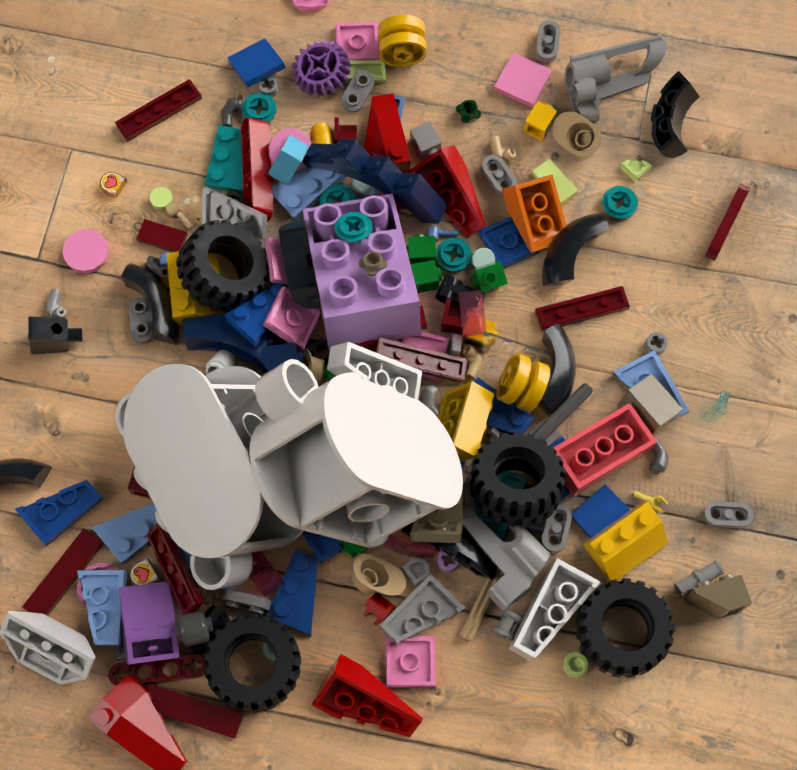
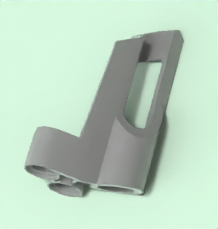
(590, 79)
(517, 559)

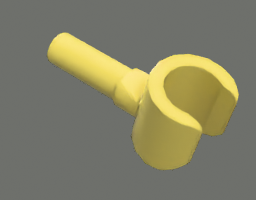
(654, 501)

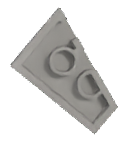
(220, 207)
(421, 610)

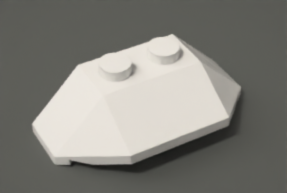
(47, 646)

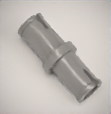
(707, 573)

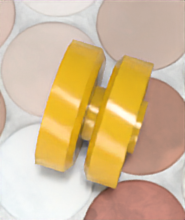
(401, 40)
(523, 382)

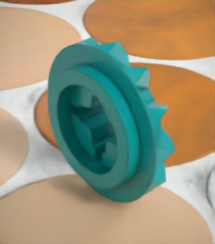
(252, 102)
(337, 192)
(616, 194)
(353, 220)
(447, 247)

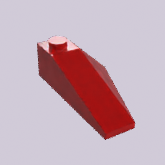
(385, 132)
(450, 179)
(359, 695)
(135, 724)

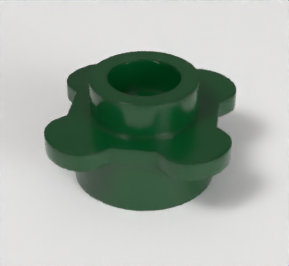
(468, 105)

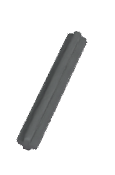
(563, 412)

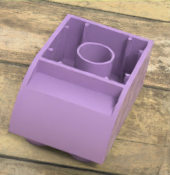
(352, 302)

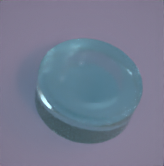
(722, 402)

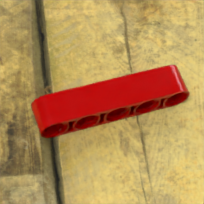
(256, 165)

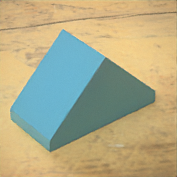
(288, 160)

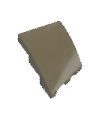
(440, 525)

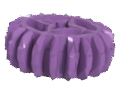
(317, 79)

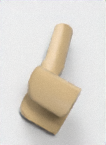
(174, 210)

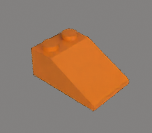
(535, 211)

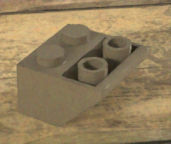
(722, 597)

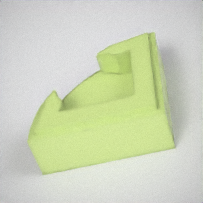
(635, 169)

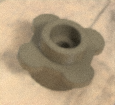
(372, 258)

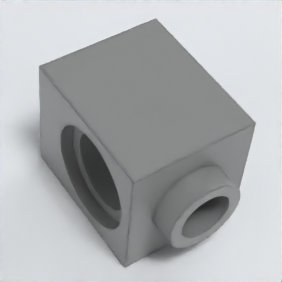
(425, 140)

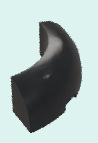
(669, 115)
(563, 250)
(299, 271)
(156, 292)
(563, 372)
(23, 471)
(465, 553)

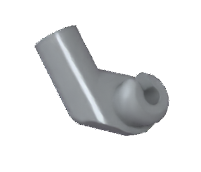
(53, 307)
(428, 396)

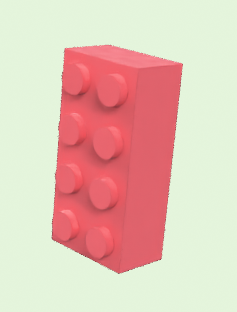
(604, 448)

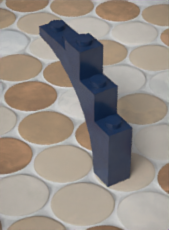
(381, 173)
(216, 334)

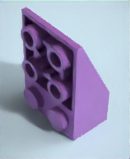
(148, 623)

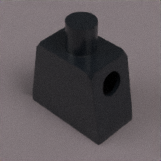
(51, 335)

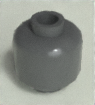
(194, 628)

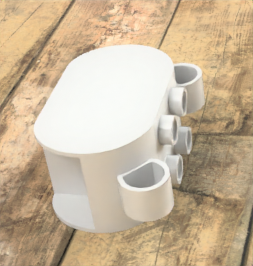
(349, 455)
(194, 460)

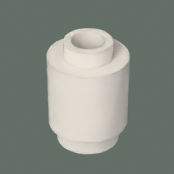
(220, 359)

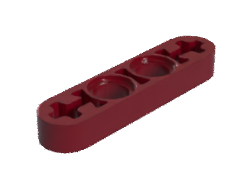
(727, 222)
(157, 670)

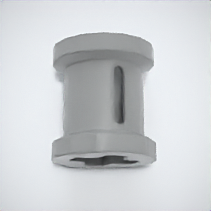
(507, 625)

